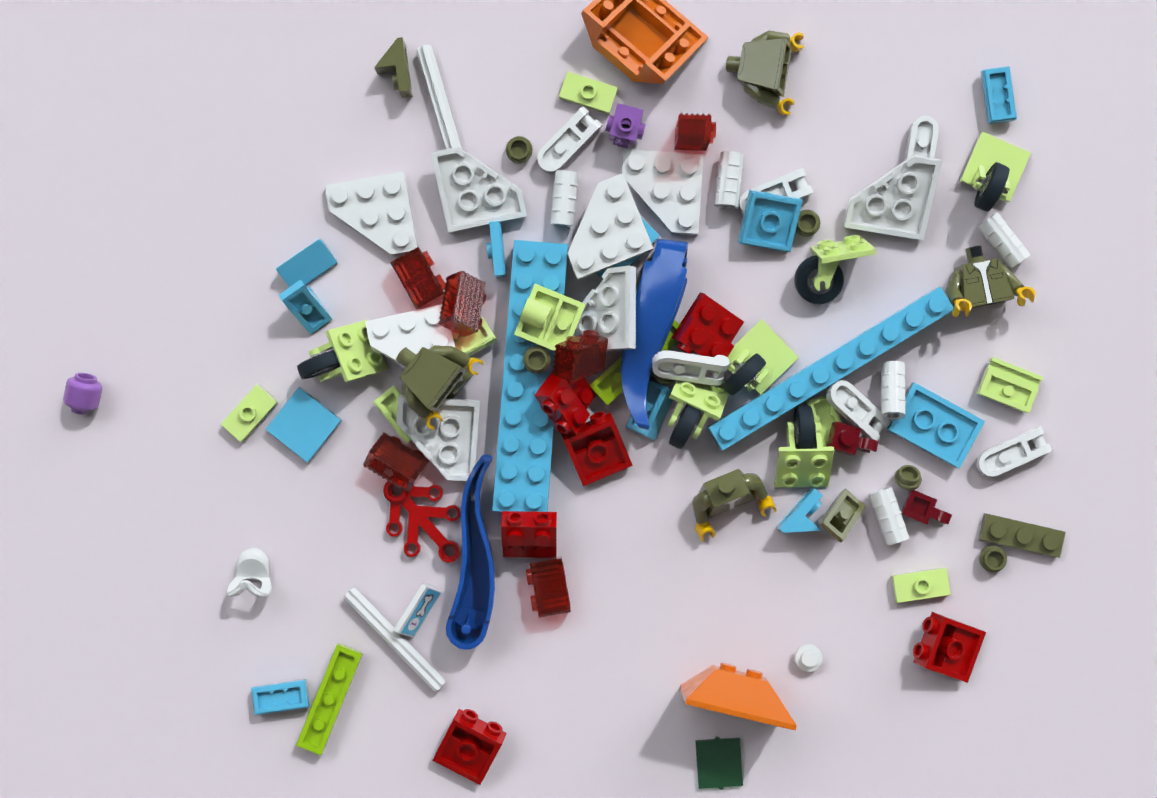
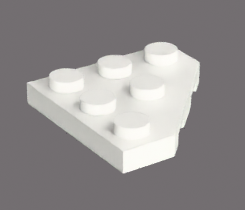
(667, 185)
(473, 192)
(897, 201)
(376, 209)
(609, 230)
(612, 309)
(408, 330)
(452, 442)

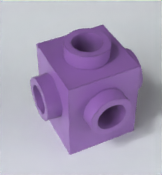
(628, 117)

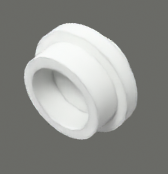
(808, 657)

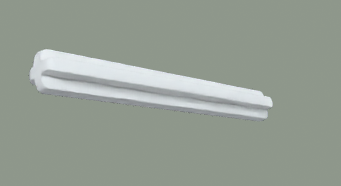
(438, 97)
(394, 639)

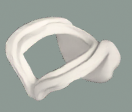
(251, 565)

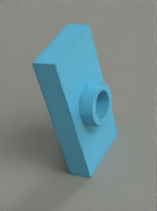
(998, 95)
(495, 249)
(280, 697)

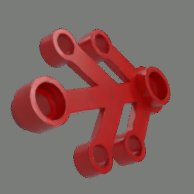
(419, 516)

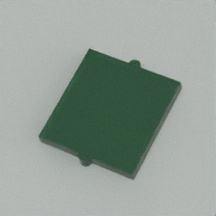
(719, 763)

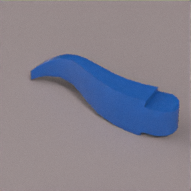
(657, 305)
(476, 587)

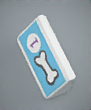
(418, 610)

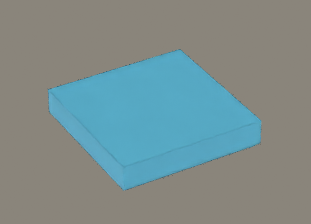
(769, 221)
(303, 424)

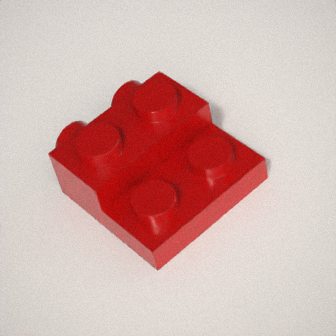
(707, 328)
(565, 402)
(597, 449)
(529, 534)
(948, 647)
(470, 745)

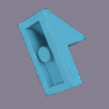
(305, 306)
(796, 519)

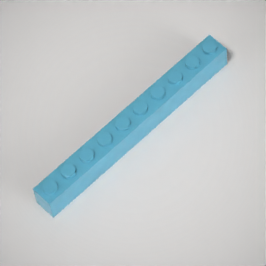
(830, 368)

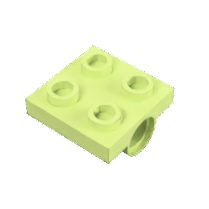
(548, 317)

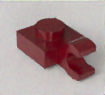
(846, 440)
(922, 508)

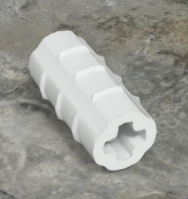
(729, 180)
(564, 198)
(1003, 240)
(893, 390)
(889, 516)

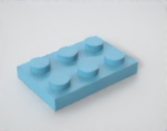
(937, 425)

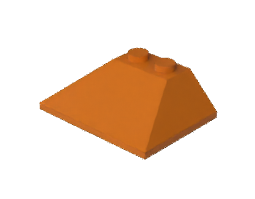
(642, 37)
(737, 694)

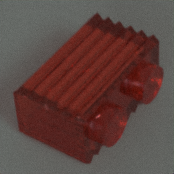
(694, 132)
(418, 278)
(462, 303)
(580, 356)
(396, 462)
(549, 587)

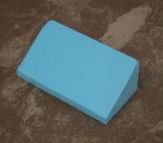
(307, 264)
(657, 409)

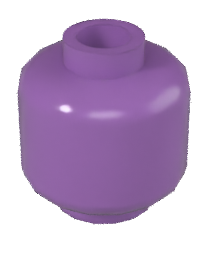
(82, 393)

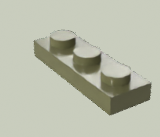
(1021, 535)

